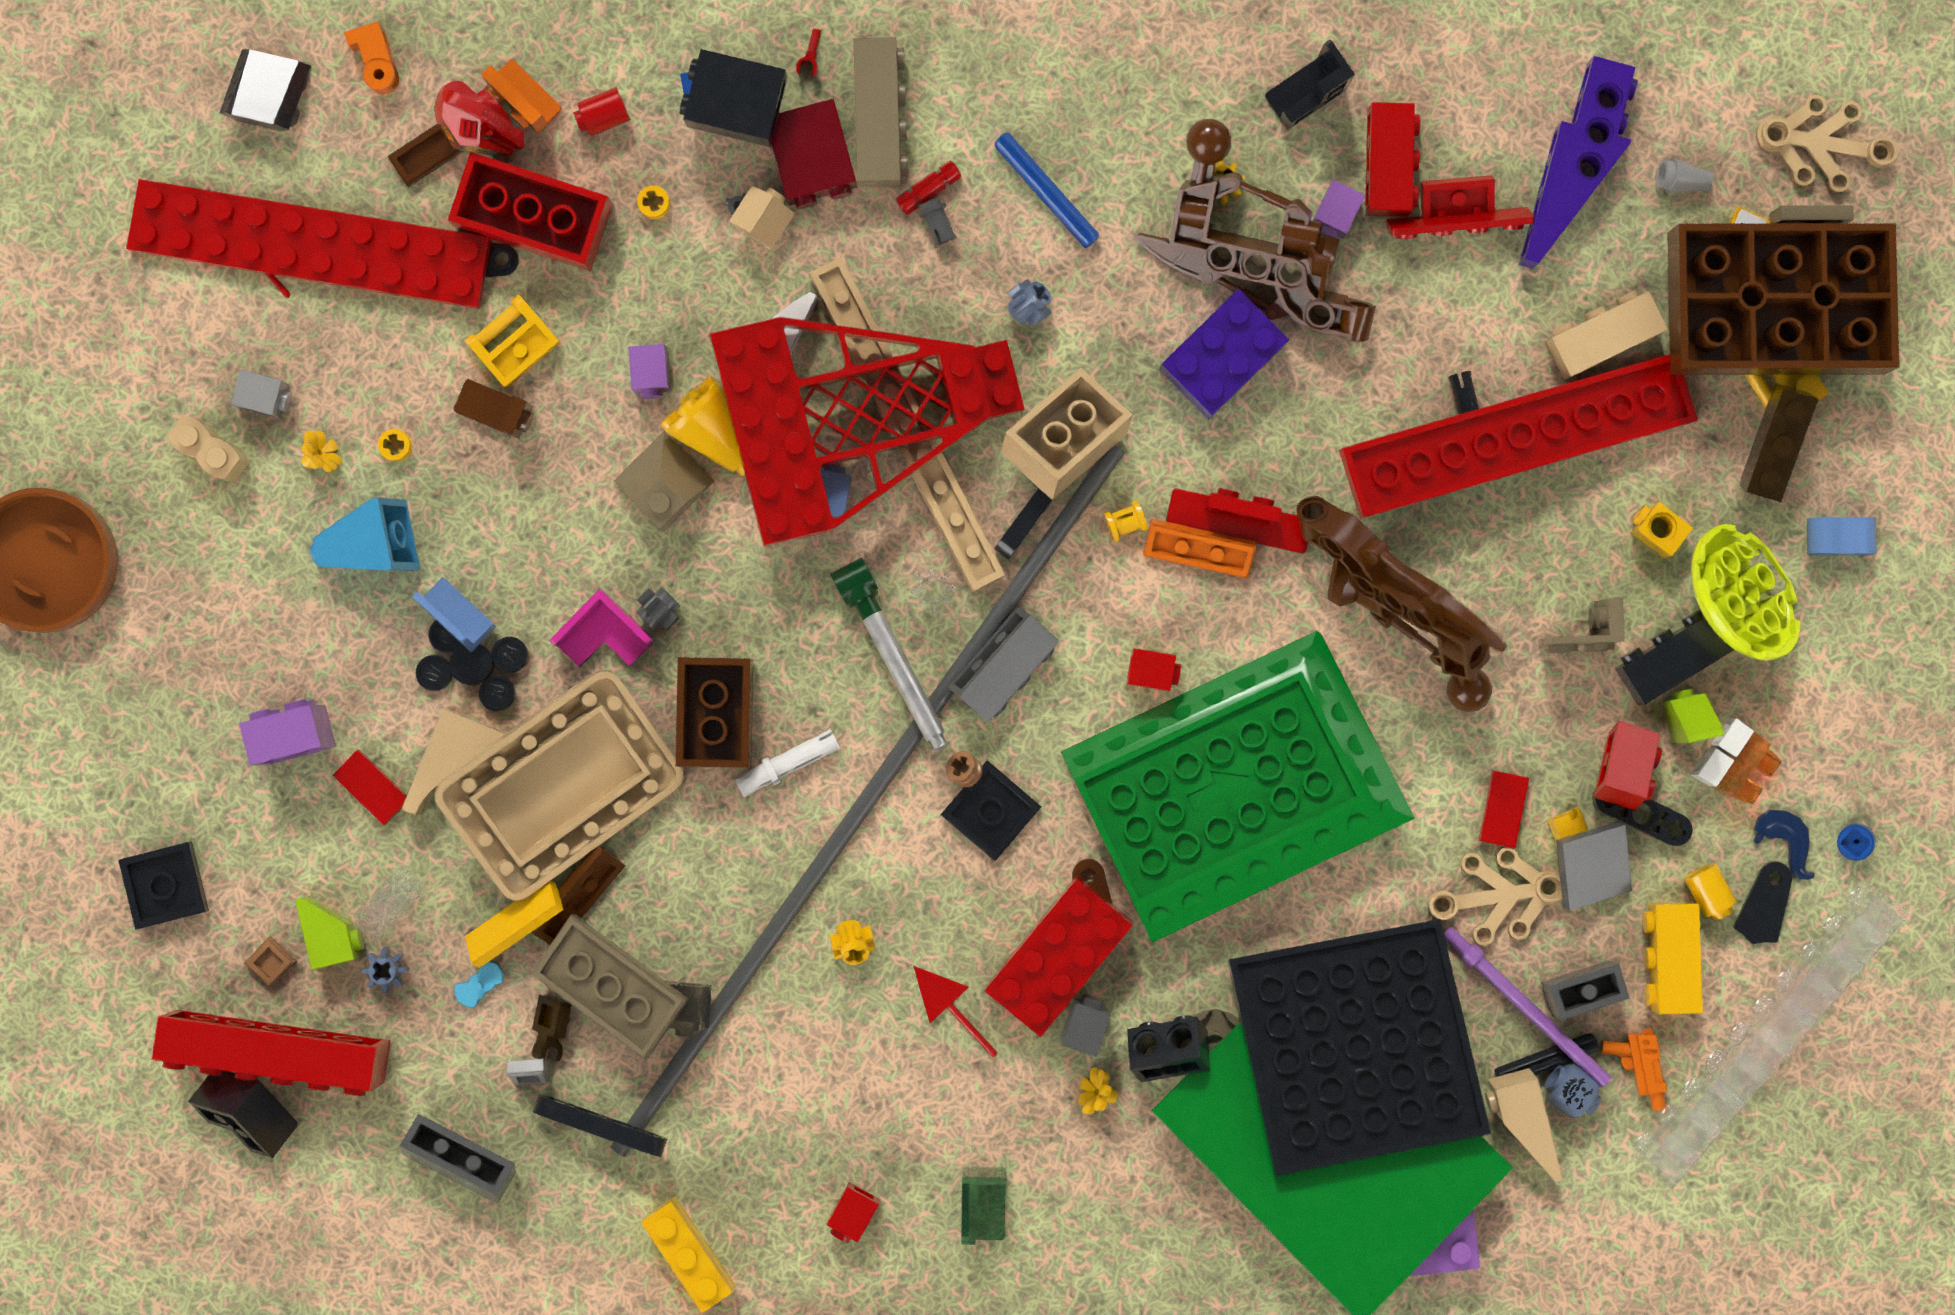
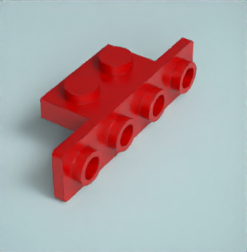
(1459, 205)
(1237, 517)

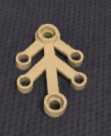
(1819, 143)
(1503, 895)

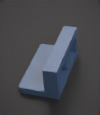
(455, 614)

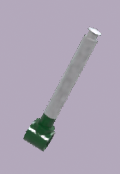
(859, 591)

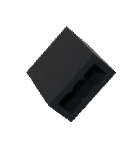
(734, 97)

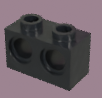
(1168, 1058)

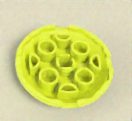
(1735, 595)

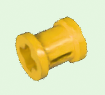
(1125, 521)

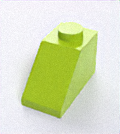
(1691, 717)
(327, 934)

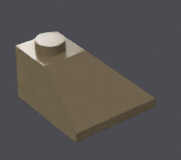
(664, 481)

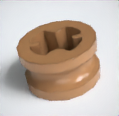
(966, 779)

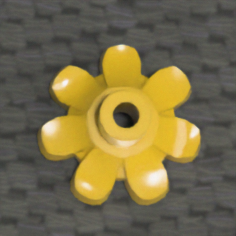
(319, 452)
(1096, 1092)

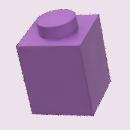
(1338, 209)
(649, 370)

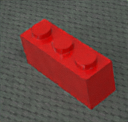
(1391, 159)

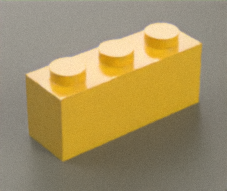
(1673, 958)
(688, 1254)

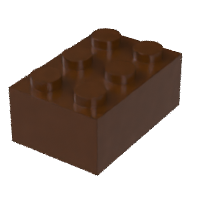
(714, 712)

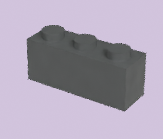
(1004, 664)
(458, 1158)

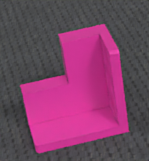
(599, 622)

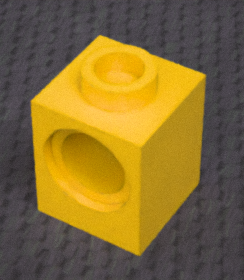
(1675, 533)

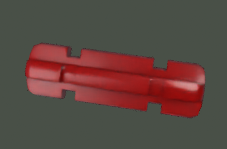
(928, 187)

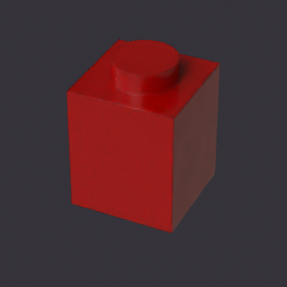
(1153, 670)
(852, 1213)

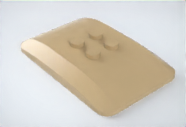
(558, 785)

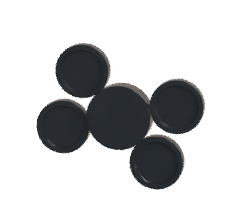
(473, 667)

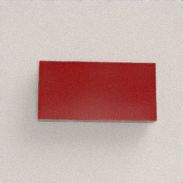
(371, 787)
(1503, 809)

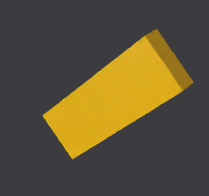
(513, 924)

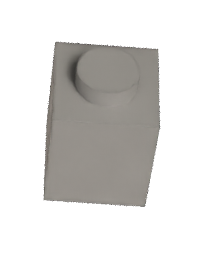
(261, 394)

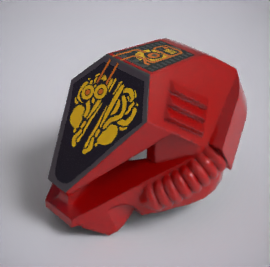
(469, 116)

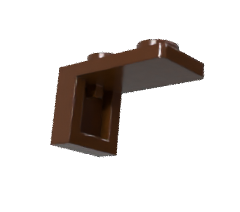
(494, 409)

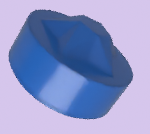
(1856, 841)

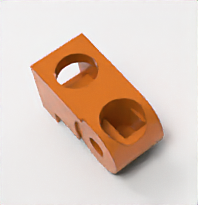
(379, 69)

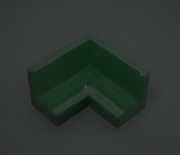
(983, 1204)

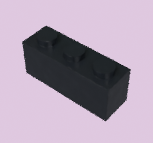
(1671, 658)

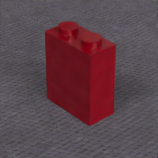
(812, 154)

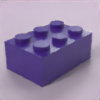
(1223, 354)

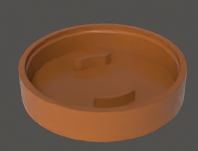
(53, 560)

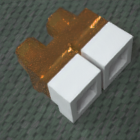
(1733, 761)

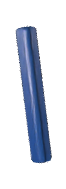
(1046, 190)

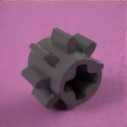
(658, 609)

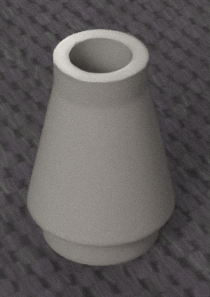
(1681, 176)

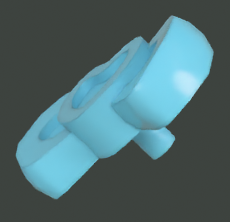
(479, 983)

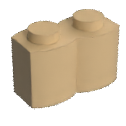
(204, 444)

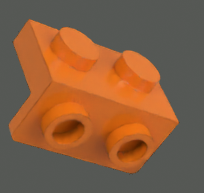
(523, 94)

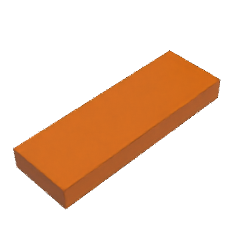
(1199, 548)

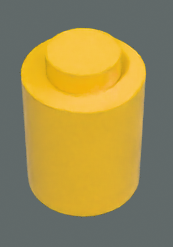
(1711, 891)

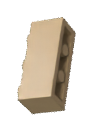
(1605, 334)

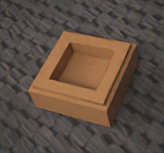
(270, 962)

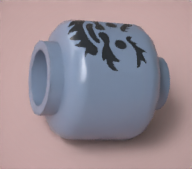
(1572, 1091)

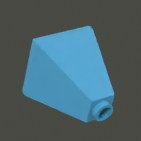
(369, 538)

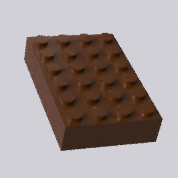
(1783, 299)

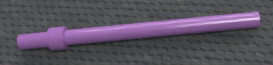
(1473, 957)

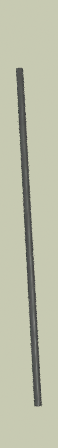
(870, 795)

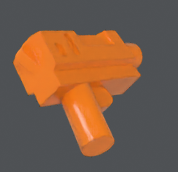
(1642, 1056)

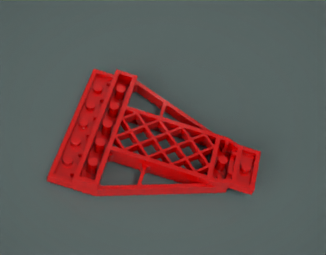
(774, 427)

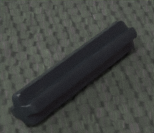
(1549, 1058)

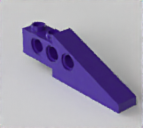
(1562, 184)

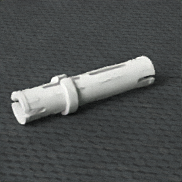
(780, 766)

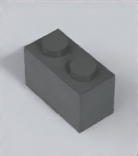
(1585, 990)
(1085, 1025)

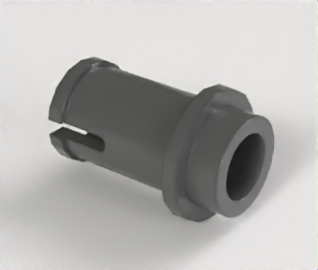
(937, 221)

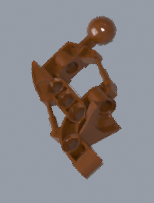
(1195, 243)
(1388, 588)

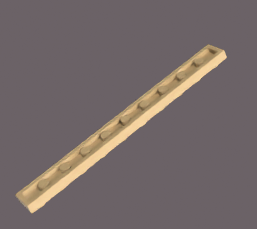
(934, 478)

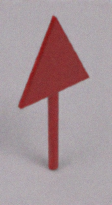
(940, 994)

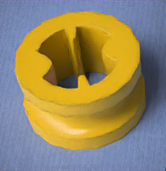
(646, 210)
(401, 436)

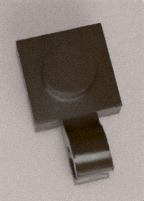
(551, 1023)

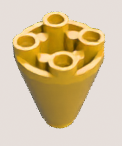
(706, 425)

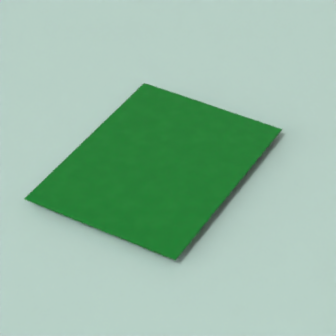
(1236, 785)
(1348, 1223)

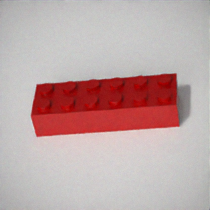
(270, 1051)

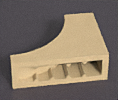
(451, 745)

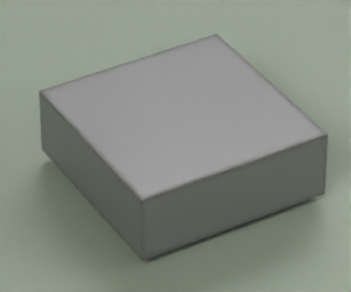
(528, 1072)

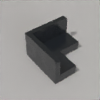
(1311, 86)
(246, 1110)

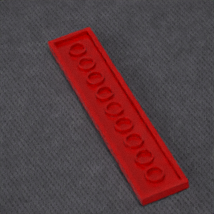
(309, 244)
(1516, 436)

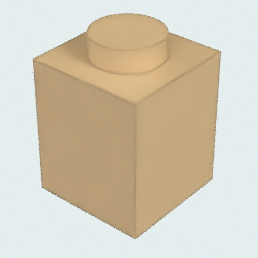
(762, 216)

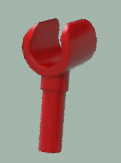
(811, 53)

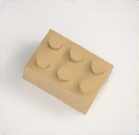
(1066, 433)

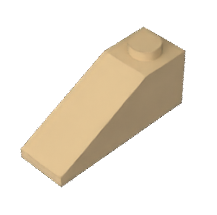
(1521, 1108)

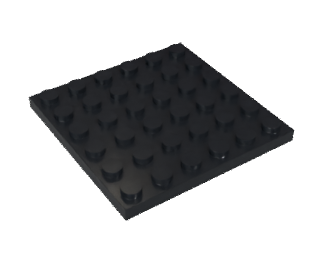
(1358, 1047)

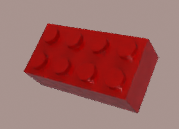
(530, 211)
(1058, 956)

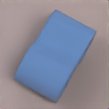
(1841, 536)

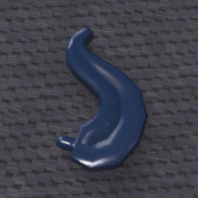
(1793, 830)

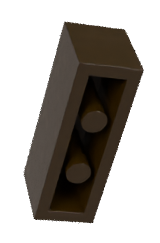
(1778, 442)

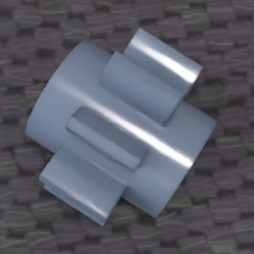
(1029, 302)
(395, 970)

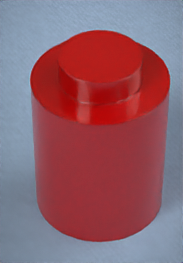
(601, 112)

